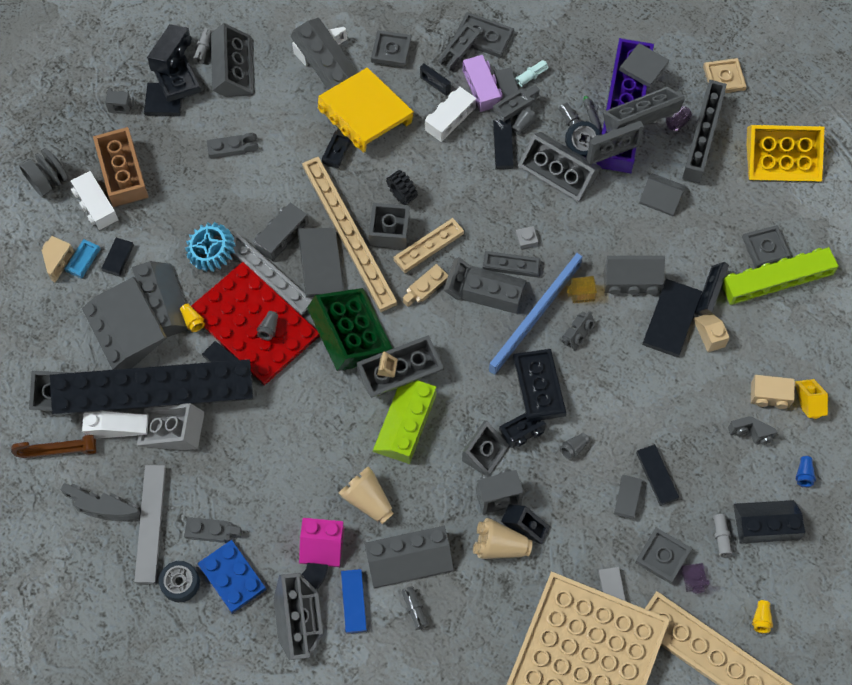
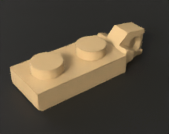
(425, 285)

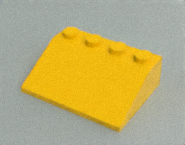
(785, 152)

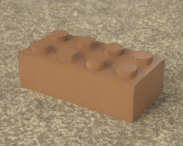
(120, 167)

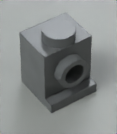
(119, 102)

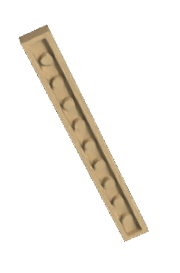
(349, 234)

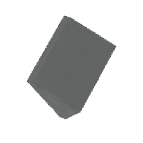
(662, 194)
(40, 390)
(484, 449)

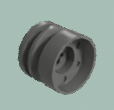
(43, 172)

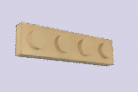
(428, 245)

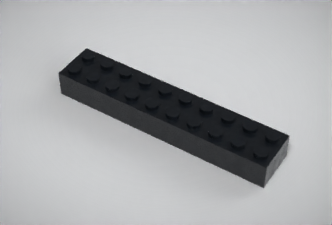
(151, 387)

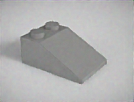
(173, 427)

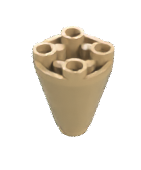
(368, 496)
(500, 541)

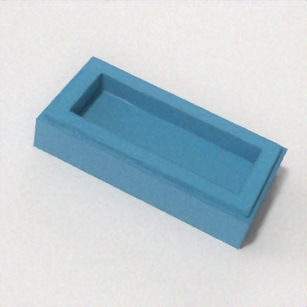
(82, 258)

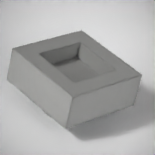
(526, 237)

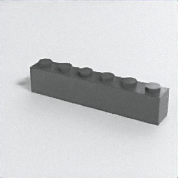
(704, 131)

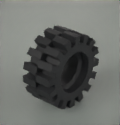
(402, 187)

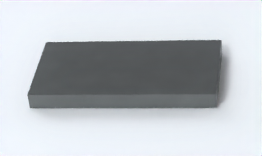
(320, 261)

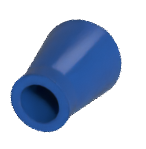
(805, 475)

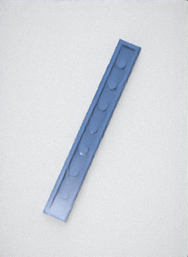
(535, 314)

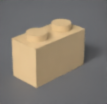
(772, 391)

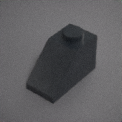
(525, 522)

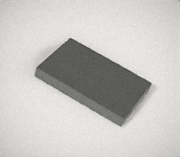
(493, 35)

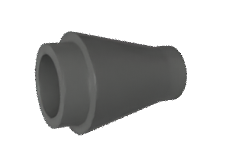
(524, 120)
(267, 328)
(573, 446)

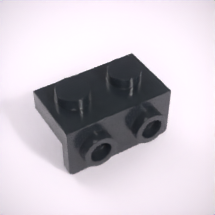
(519, 430)

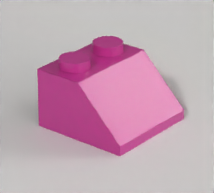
(321, 542)

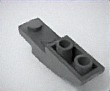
(101, 507)

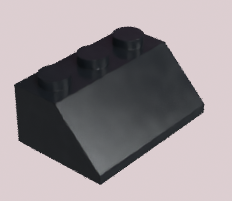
(769, 521)

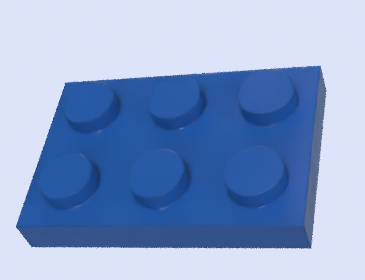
(231, 576)

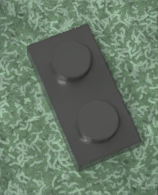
(457, 278)

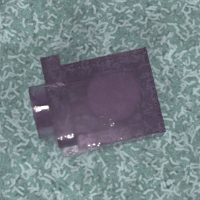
(695, 578)

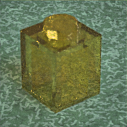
(582, 289)

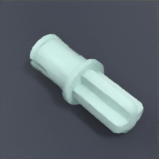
(531, 73)

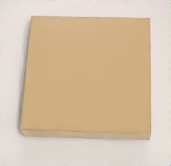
(727, 72)

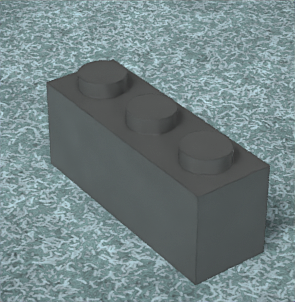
(280, 231)

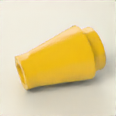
(192, 319)
(762, 619)

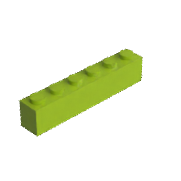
(779, 275)

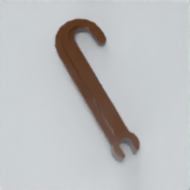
(86, 445)

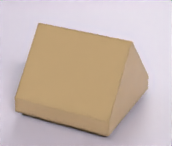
(387, 365)

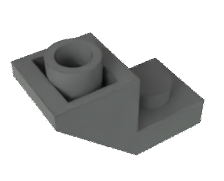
(759, 431)

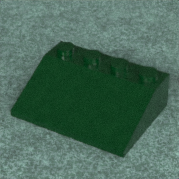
(348, 327)

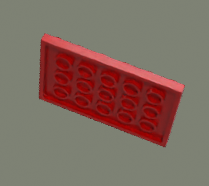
(235, 311)

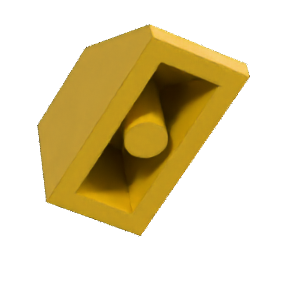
(812, 398)

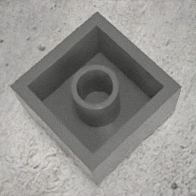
(389, 225)
(499, 491)

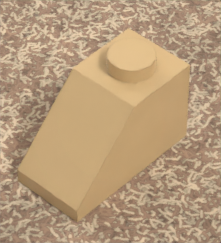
(56, 256)
(712, 332)

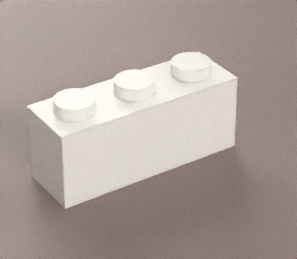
(450, 114)
(93, 201)

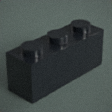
(169, 49)

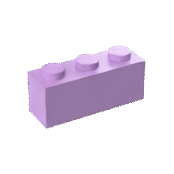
(481, 82)

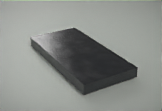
(672, 318)
(539, 385)

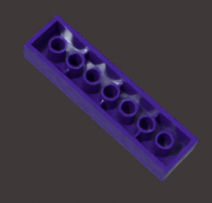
(623, 90)

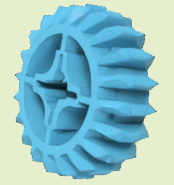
(204, 243)

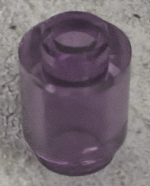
(679, 119)

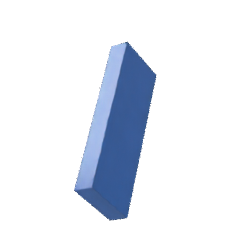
(353, 601)

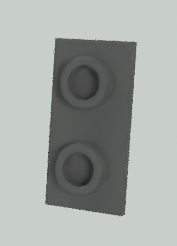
(583, 323)

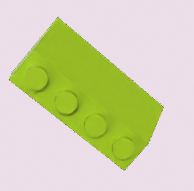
(405, 421)

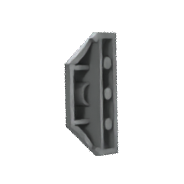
(297, 616)

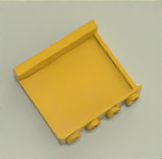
(364, 108)

